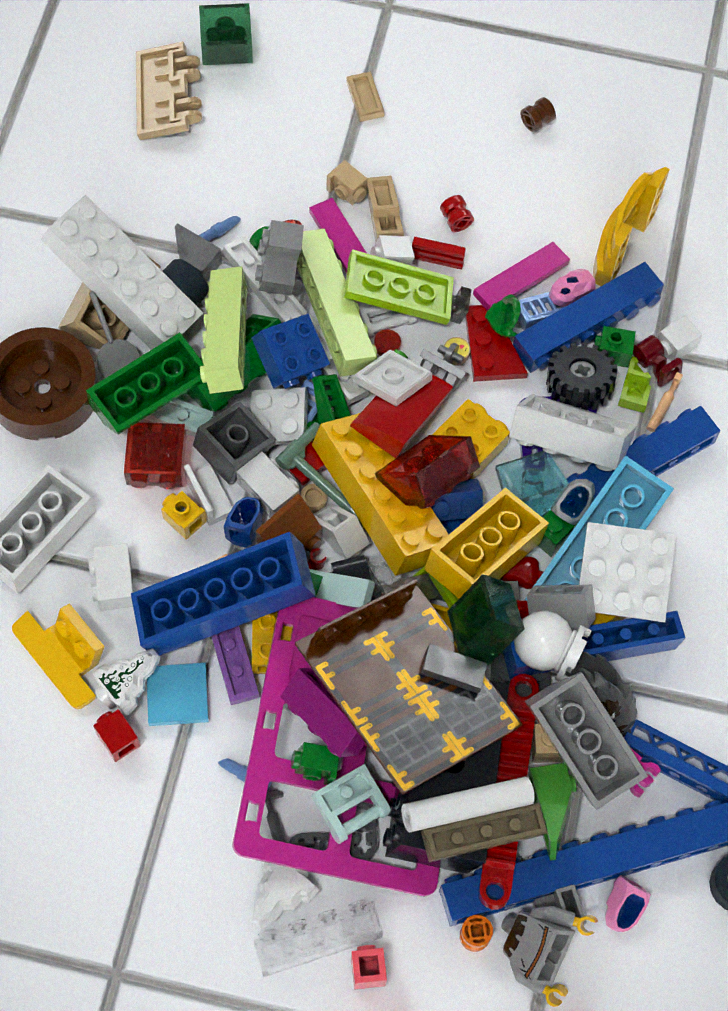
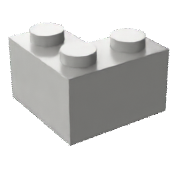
(279, 253)

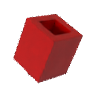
(116, 734)

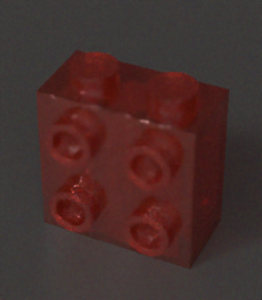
(155, 455)

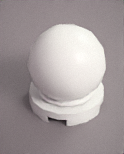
(550, 643)

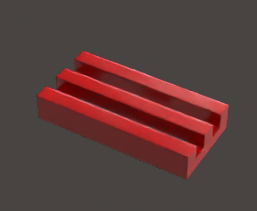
(438, 252)

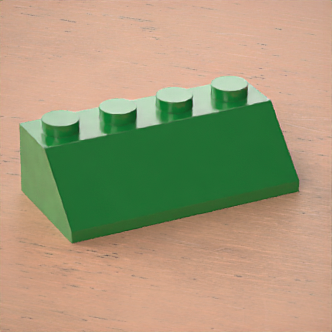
(252, 368)
(146, 384)

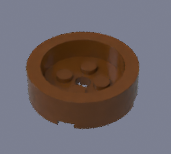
(40, 358)

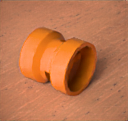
(474, 939)

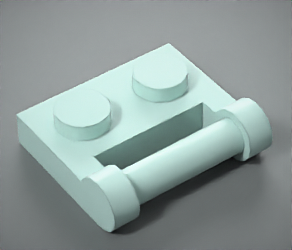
(346, 794)

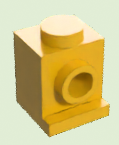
(183, 522)

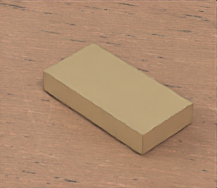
(365, 96)

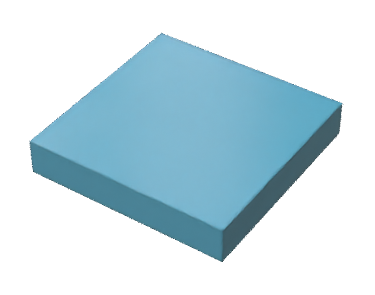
(177, 695)

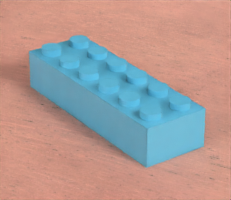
(626, 500)

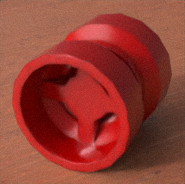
(455, 210)

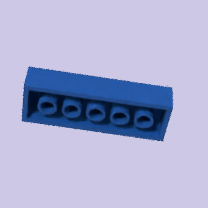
(222, 594)

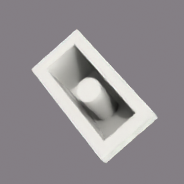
(341, 531)

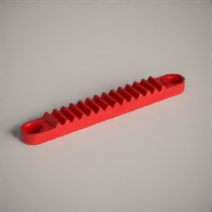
(512, 765)

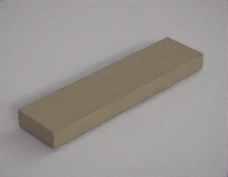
(483, 832)

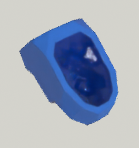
(243, 522)

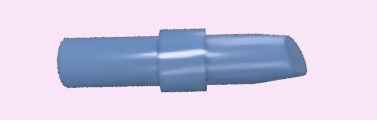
(220, 228)
(236, 769)

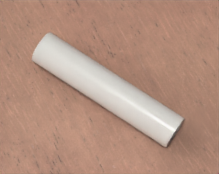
(467, 804)

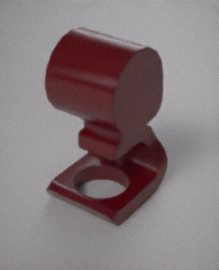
(651, 353)

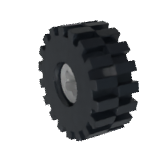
(573, 388)

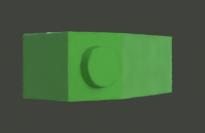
(553, 792)

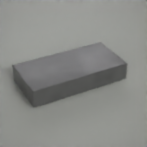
(453, 668)

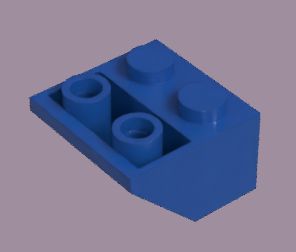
(459, 504)

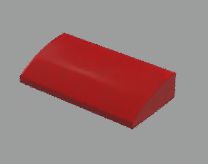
(396, 426)

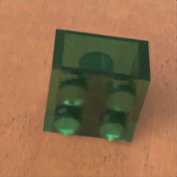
(225, 34)
(485, 619)

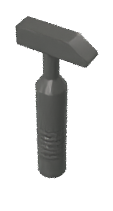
(272, 816)

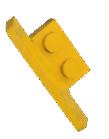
(63, 652)

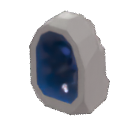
(574, 500)

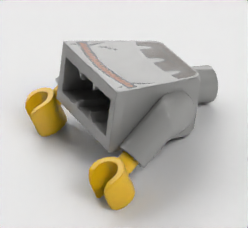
(538, 946)

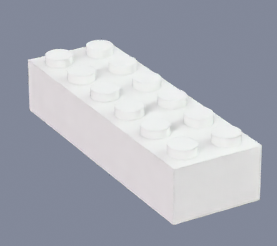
(120, 273)

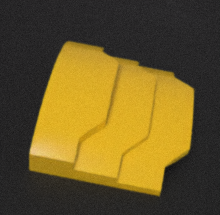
(633, 212)

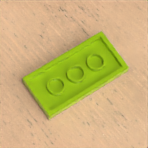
(399, 287)

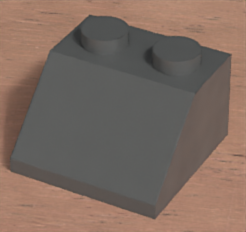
(232, 440)

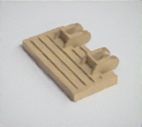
(163, 90)

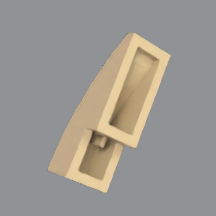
(384, 207)

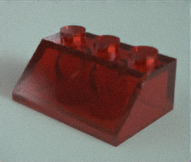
(430, 469)

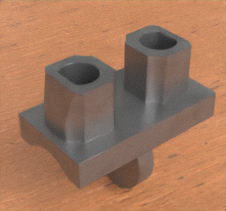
(454, 374)

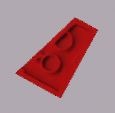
(490, 354)

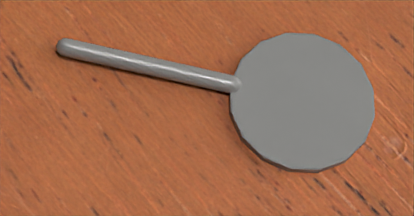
(114, 353)

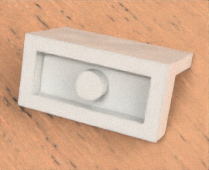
(208, 493)

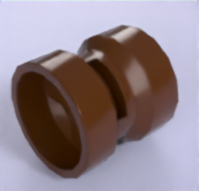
(539, 113)

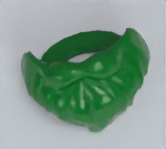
(504, 316)

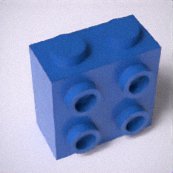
(291, 352)

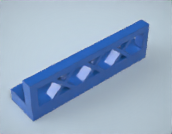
(676, 767)

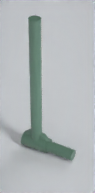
(294, 456)

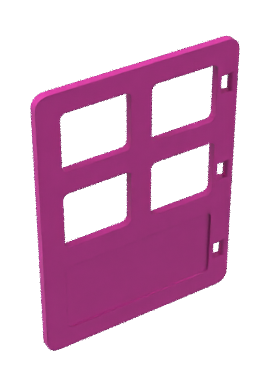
(267, 767)

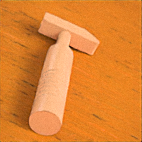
(664, 404)

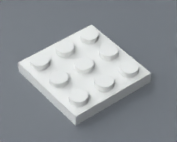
(628, 570)

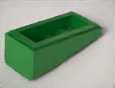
(323, 405)

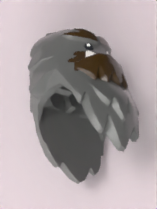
(610, 690)

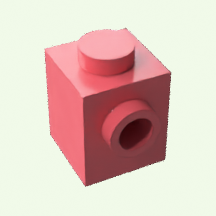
(368, 967)

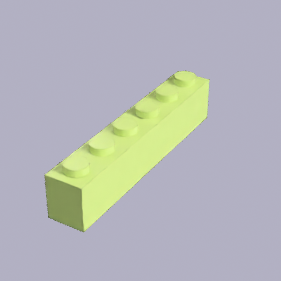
(336, 315)
(225, 331)

